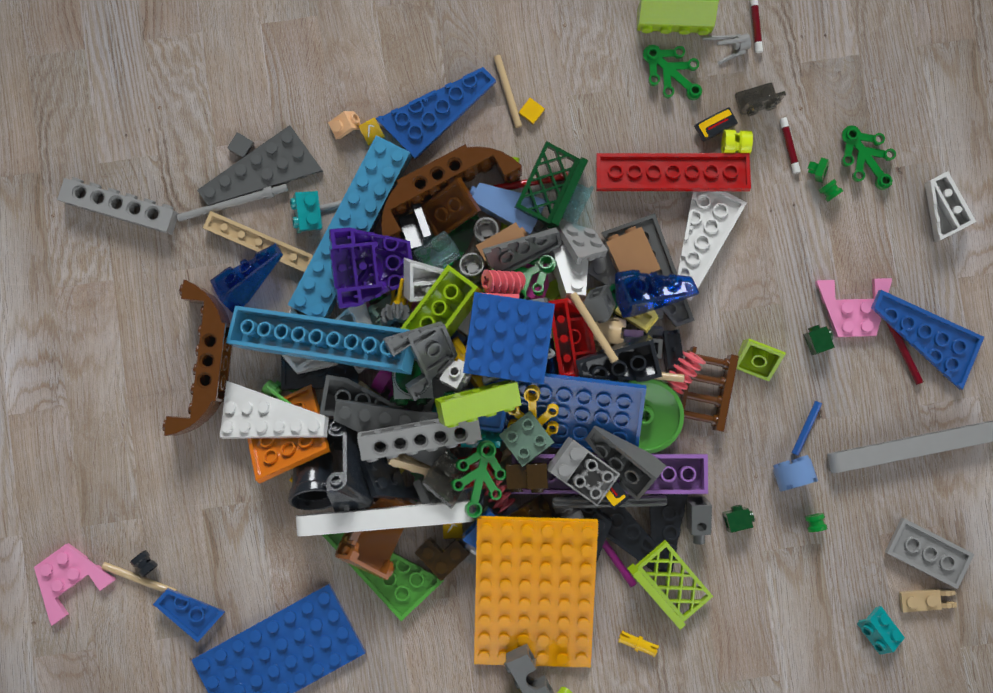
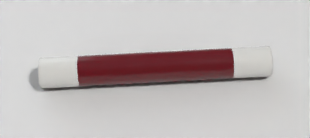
(756, 26)
(790, 145)

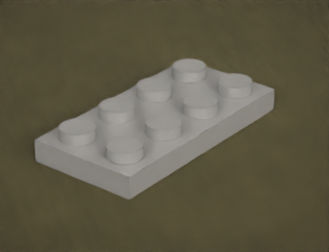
(929, 553)

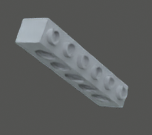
(72, 189)
(408, 432)

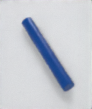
(806, 428)

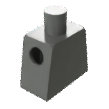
(699, 518)

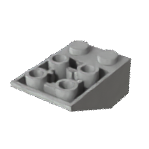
(583, 471)

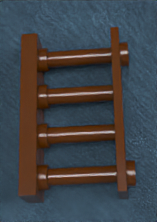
(723, 400)

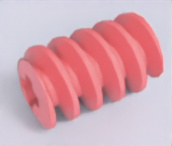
(502, 281)
(687, 367)
(504, 502)

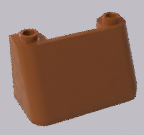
(372, 548)

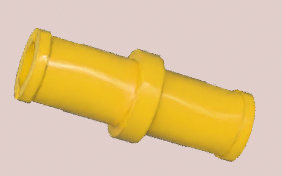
(638, 643)

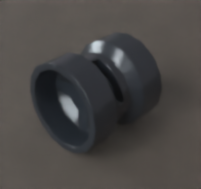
(143, 563)

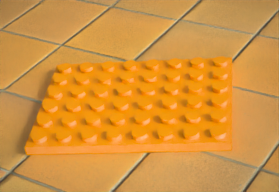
(535, 589)

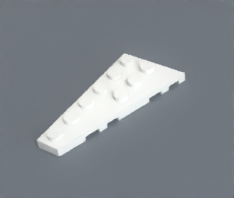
(707, 228)
(262, 416)

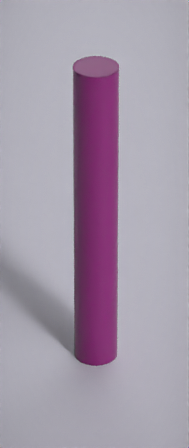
(619, 565)

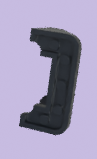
(348, 488)

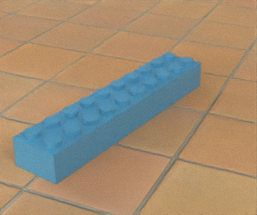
(360, 210)
(317, 339)

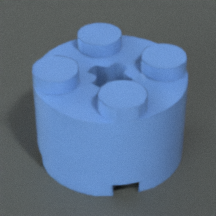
(795, 474)

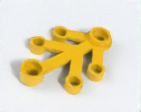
(532, 406)

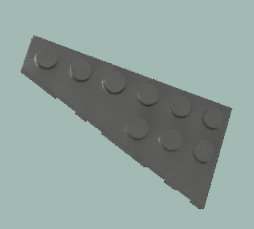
(271, 164)
(679, 312)
(369, 416)

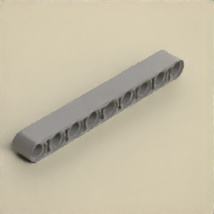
(910, 447)

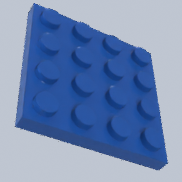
(508, 338)

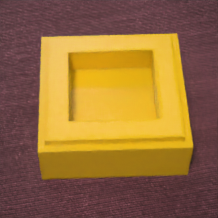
(531, 111)

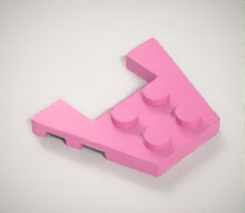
(852, 316)
(62, 572)

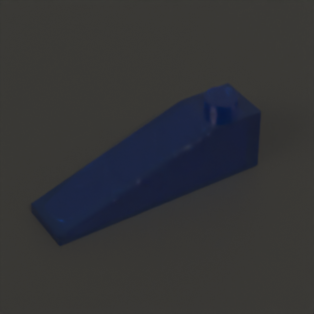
(239, 284)
(646, 292)

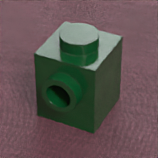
(819, 339)
(738, 518)

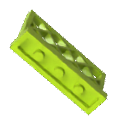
(661, 597)

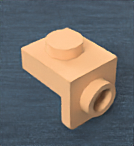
(344, 124)

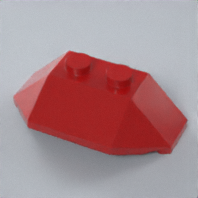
(571, 336)

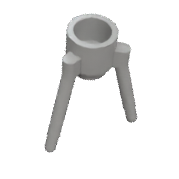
(738, 41)

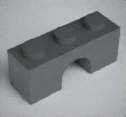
(521, 663)

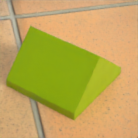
(759, 359)

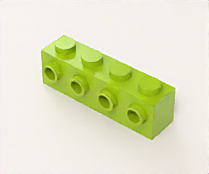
(478, 402)

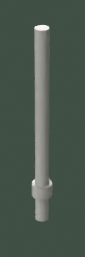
(267, 193)

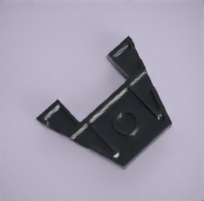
(386, 481)

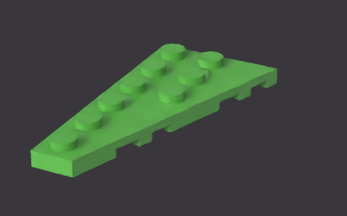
(403, 589)

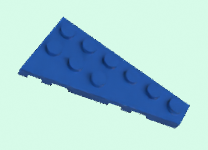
(429, 116)
(938, 340)

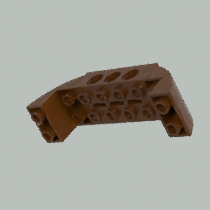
(469, 162)
(206, 396)

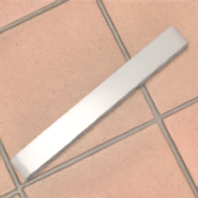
(381, 518)

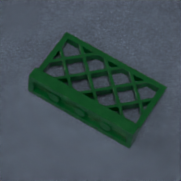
(567, 188)

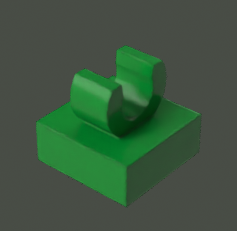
(820, 170)

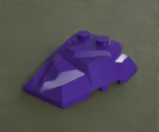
(365, 264)

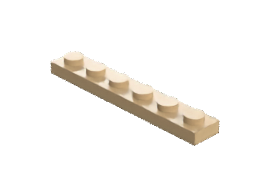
(255, 240)

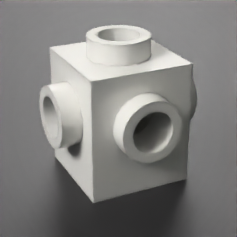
(454, 376)

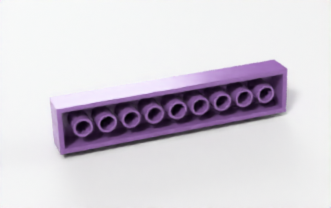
(681, 476)

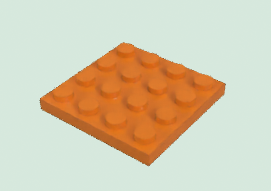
(278, 455)

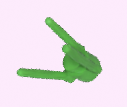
(273, 389)

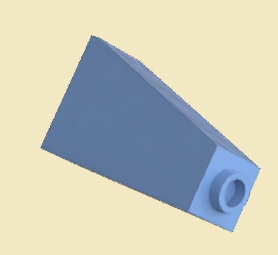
(500, 205)

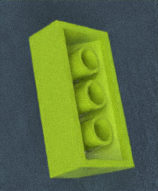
(677, 16)
(446, 301)

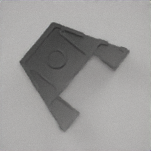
(431, 349)

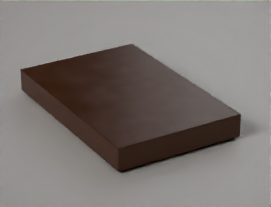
(450, 208)

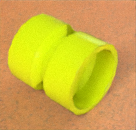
(736, 142)

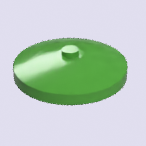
(661, 416)

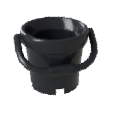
(309, 484)

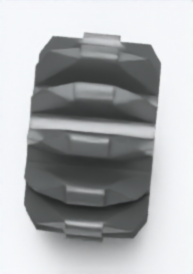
(395, 315)

